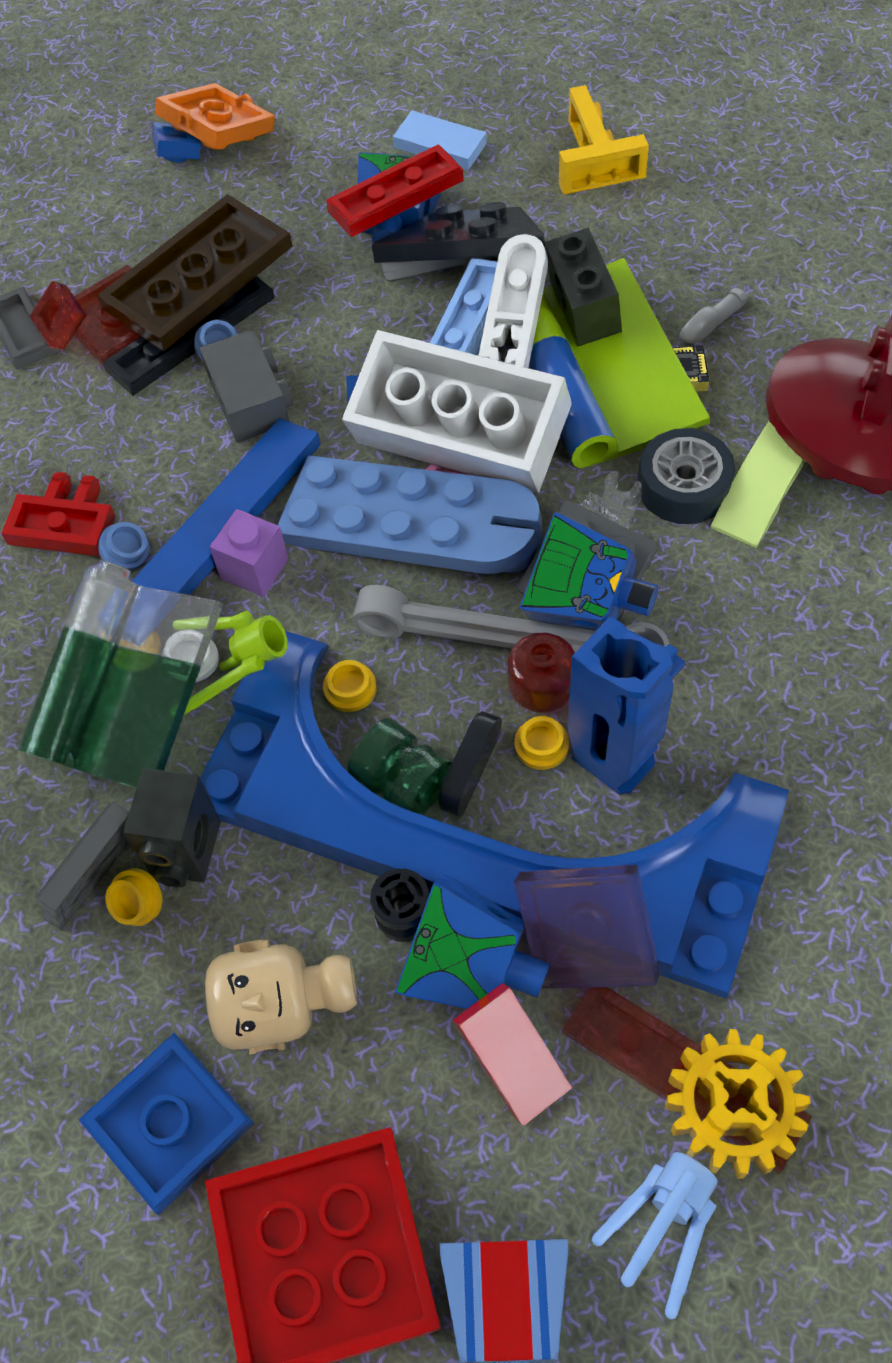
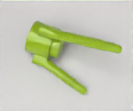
(251, 647)

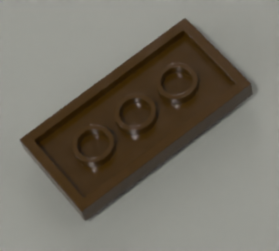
(195, 272)

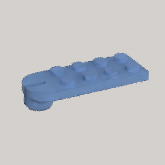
(413, 516)

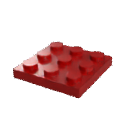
(321, 1254)

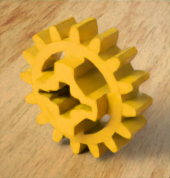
(754, 1121)

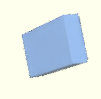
(425, 131)

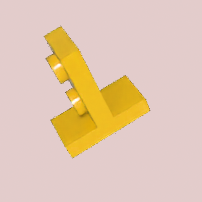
(599, 157)

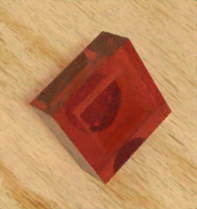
(58, 315)

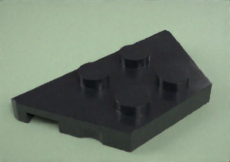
(456, 234)

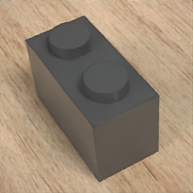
(246, 384)

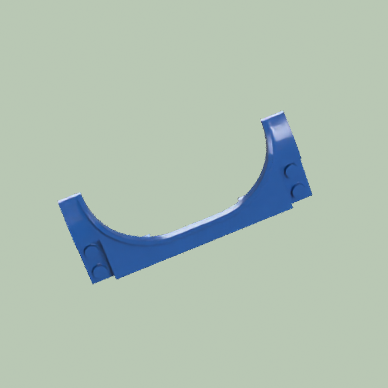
(287, 785)

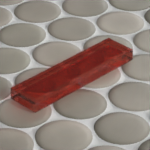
(647, 1051)

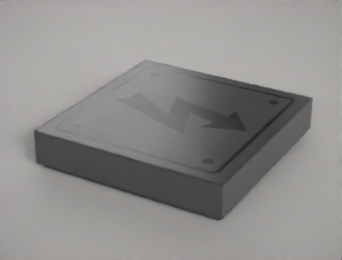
(84, 866)

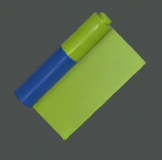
(620, 385)

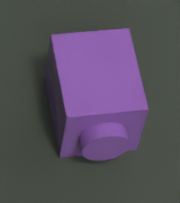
(249, 552)

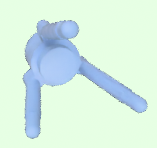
(681, 1193)

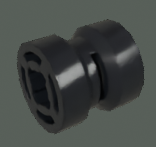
(401, 917)

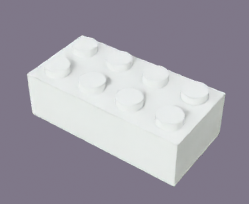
(458, 410)

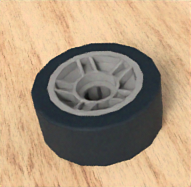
(686, 455)

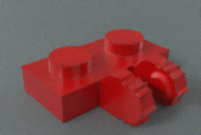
(57, 522)

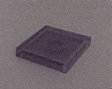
(588, 926)

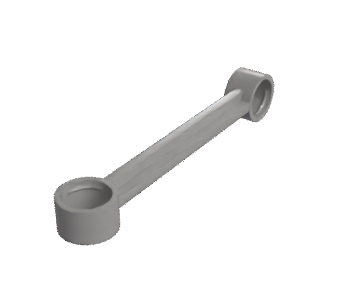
(388, 613)

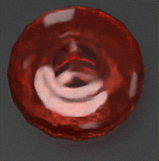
(540, 672)

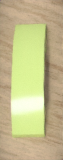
(758, 489)

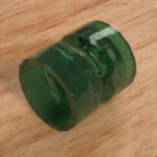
(393, 764)

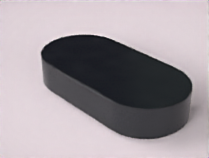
(469, 763)

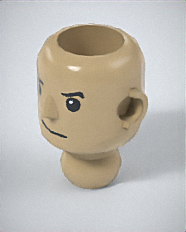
(268, 994)

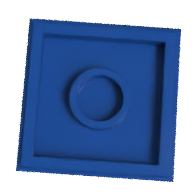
(166, 1123)

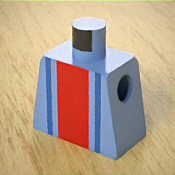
(506, 1299)

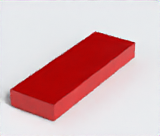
(394, 190)

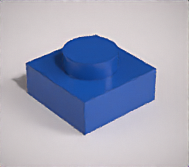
(174, 144)

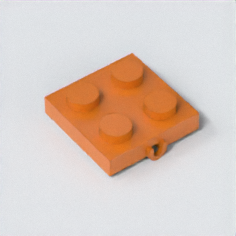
(215, 115)

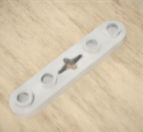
(515, 299)

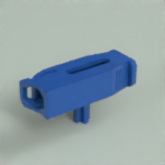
(621, 700)

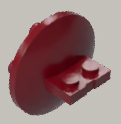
(836, 407)

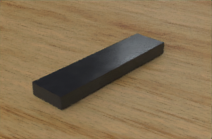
(144, 362)

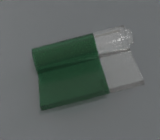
(119, 676)

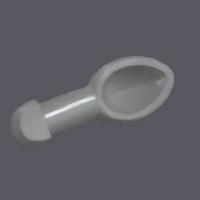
(709, 317)

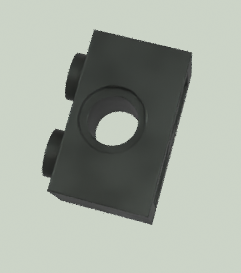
(583, 287)
(172, 826)

